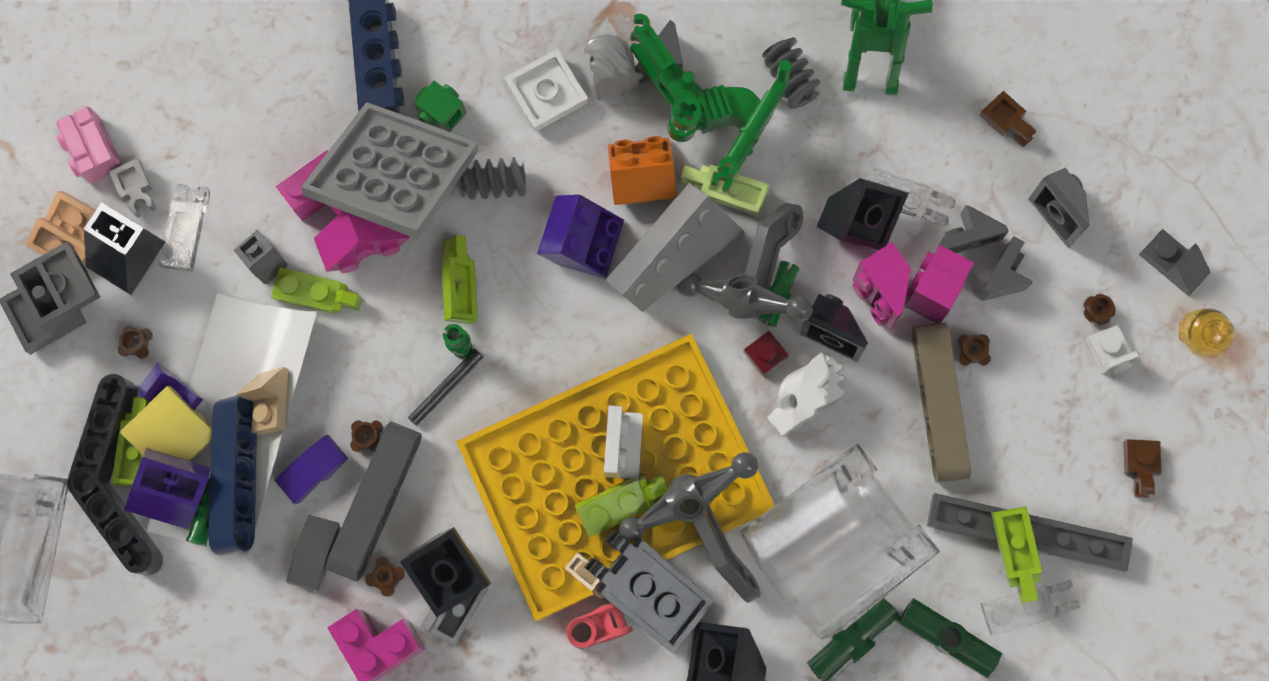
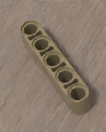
(941, 402)

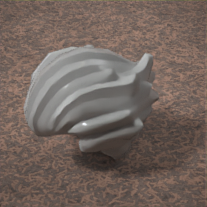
(612, 66)

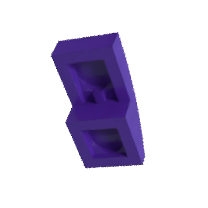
(311, 468)

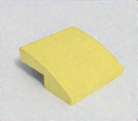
(169, 427)

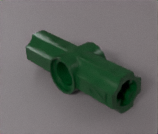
(853, 642)
(968, 649)

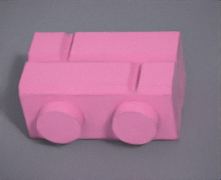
(88, 145)

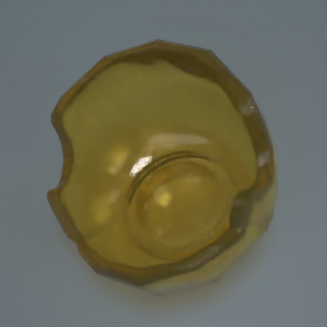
(1206, 332)

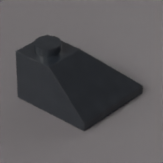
(863, 213)
(834, 327)
(445, 571)
(724, 655)

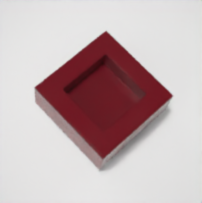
(766, 353)

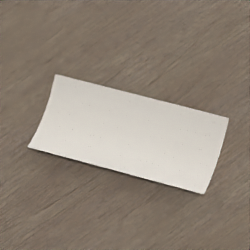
(236, 347)

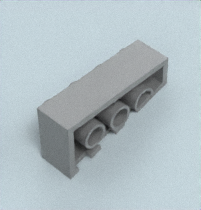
(673, 248)

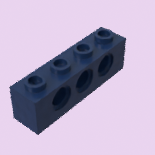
(366, 44)

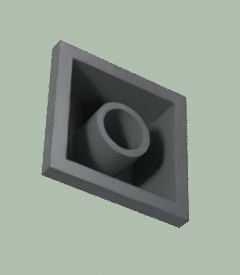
(1062, 205)

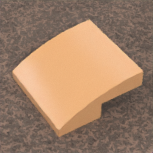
(62, 223)

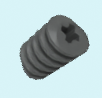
(800, 89)
(494, 178)

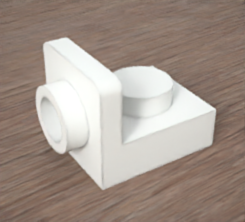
(1111, 350)

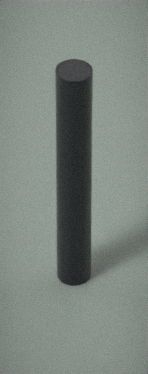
(445, 387)

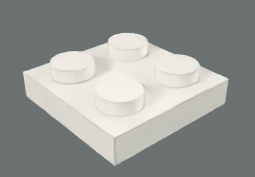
(546, 90)

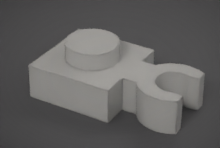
(132, 184)

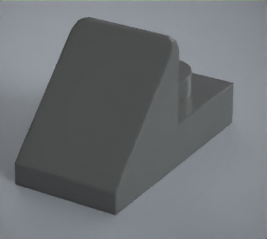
(978, 232)
(260, 257)
(1178, 264)
(1003, 279)

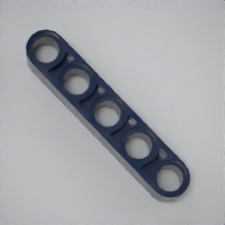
(232, 477)

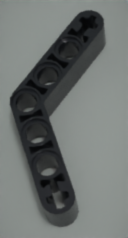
(101, 473)

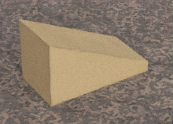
(576, 568)

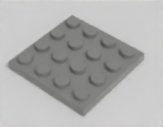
(390, 170)

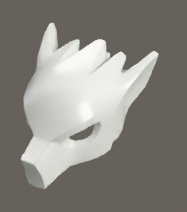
(815, 390)

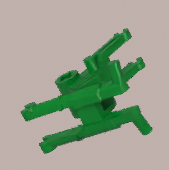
(880, 28)
(707, 108)

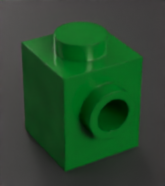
(439, 106)

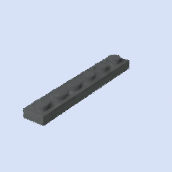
(1050, 536)

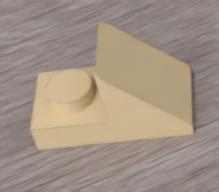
(269, 400)

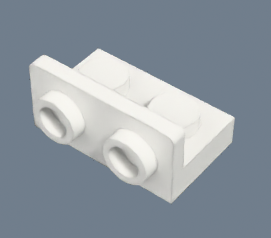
(623, 444)

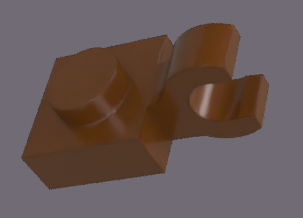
(1006, 115)
(1143, 461)

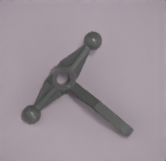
(749, 293)
(690, 502)

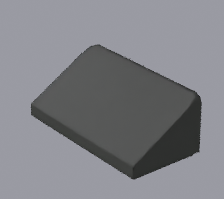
(454, 621)

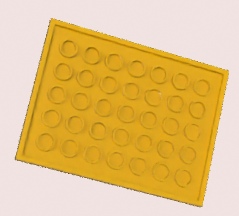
(554, 457)

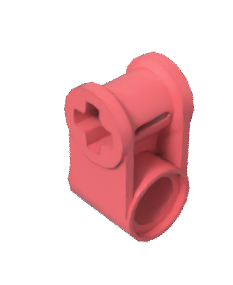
(600, 625)

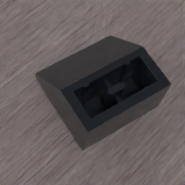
(119, 248)

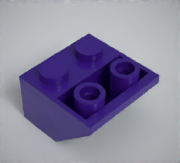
(580, 235)
(167, 488)

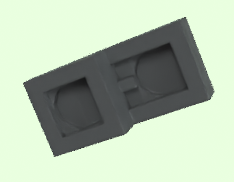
(312, 552)

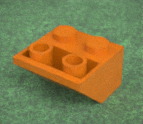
(642, 170)

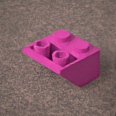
(884, 284)

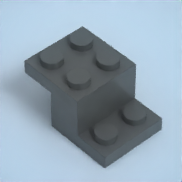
(49, 297)

